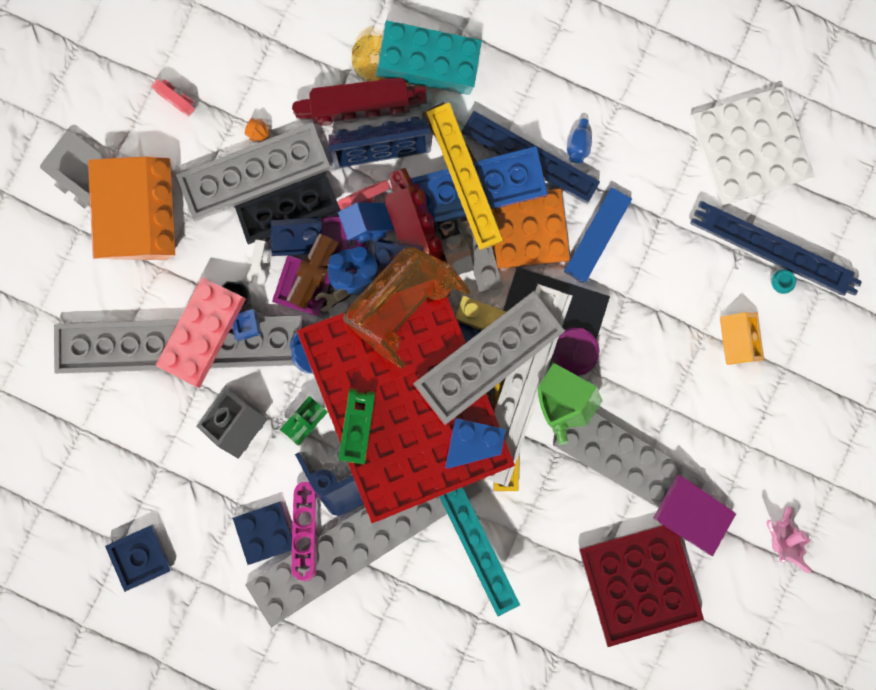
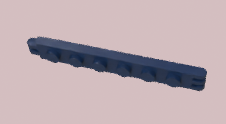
(775, 249)

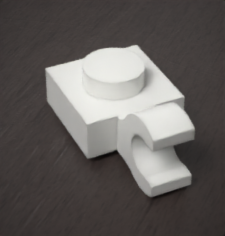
(260, 256)

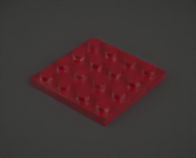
(640, 584)

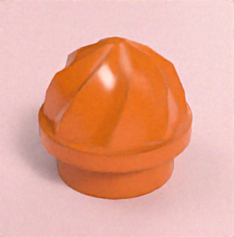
(257, 130)

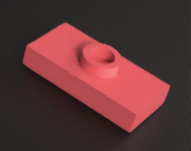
(364, 195)

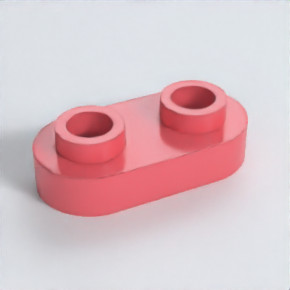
(166, 91)

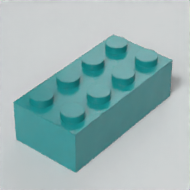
(428, 57)

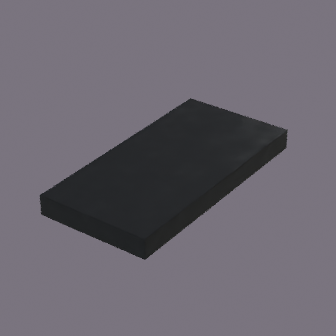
(585, 308)

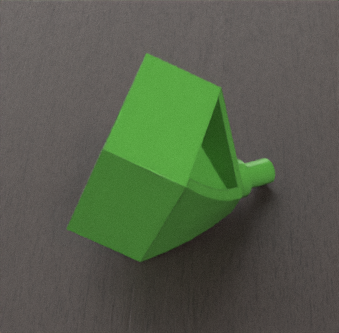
(567, 401)

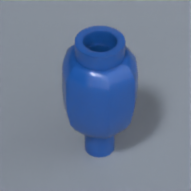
(579, 142)

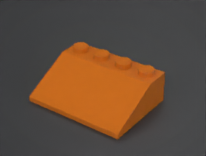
(131, 208)

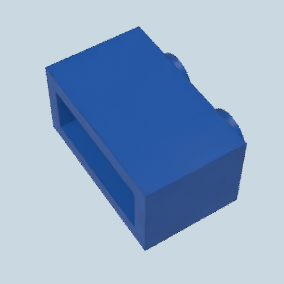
(366, 221)

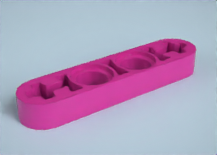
(300, 531)

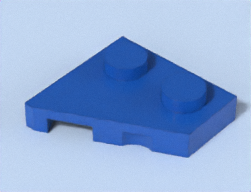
(473, 442)

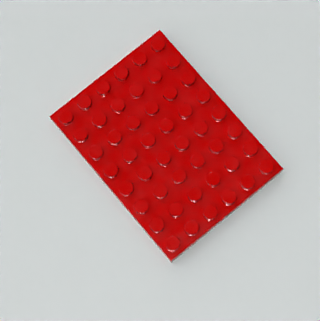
(405, 435)

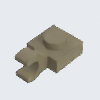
(331, 298)

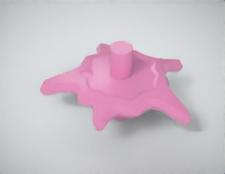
(789, 541)

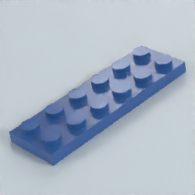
(504, 178)

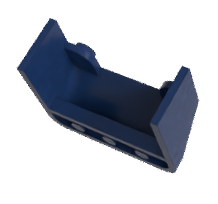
(335, 495)

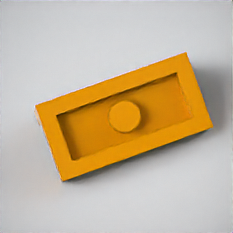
(742, 338)

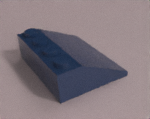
(379, 142)

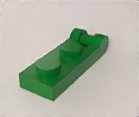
(356, 427)

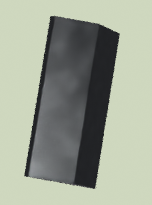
(300, 200)

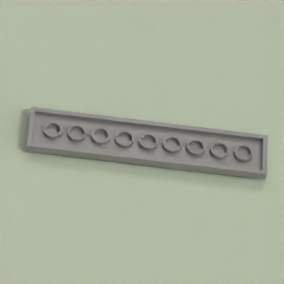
(140, 344)
(340, 555)

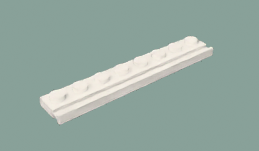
(520, 387)

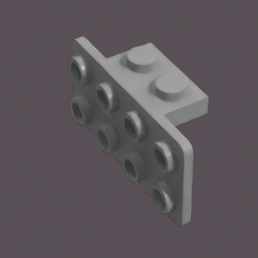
(69, 166)

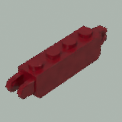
(358, 101)
(411, 215)

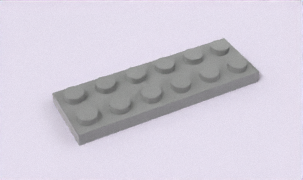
(253, 171)
(488, 358)
(626, 459)

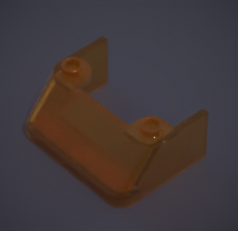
(397, 295)

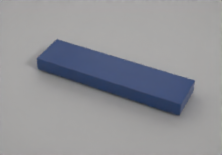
(598, 235)

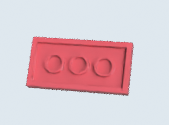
(200, 332)

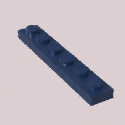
(554, 169)

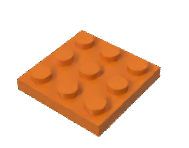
(532, 232)

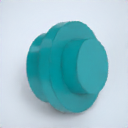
(783, 281)

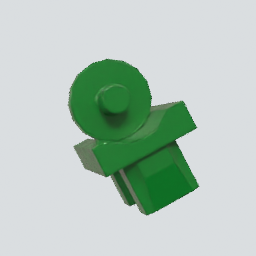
(304, 420)

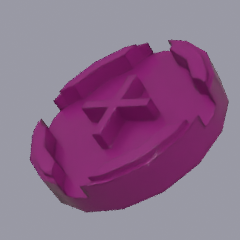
(576, 351)

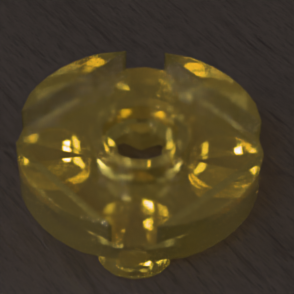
(361, 57)

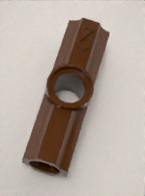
(312, 272)

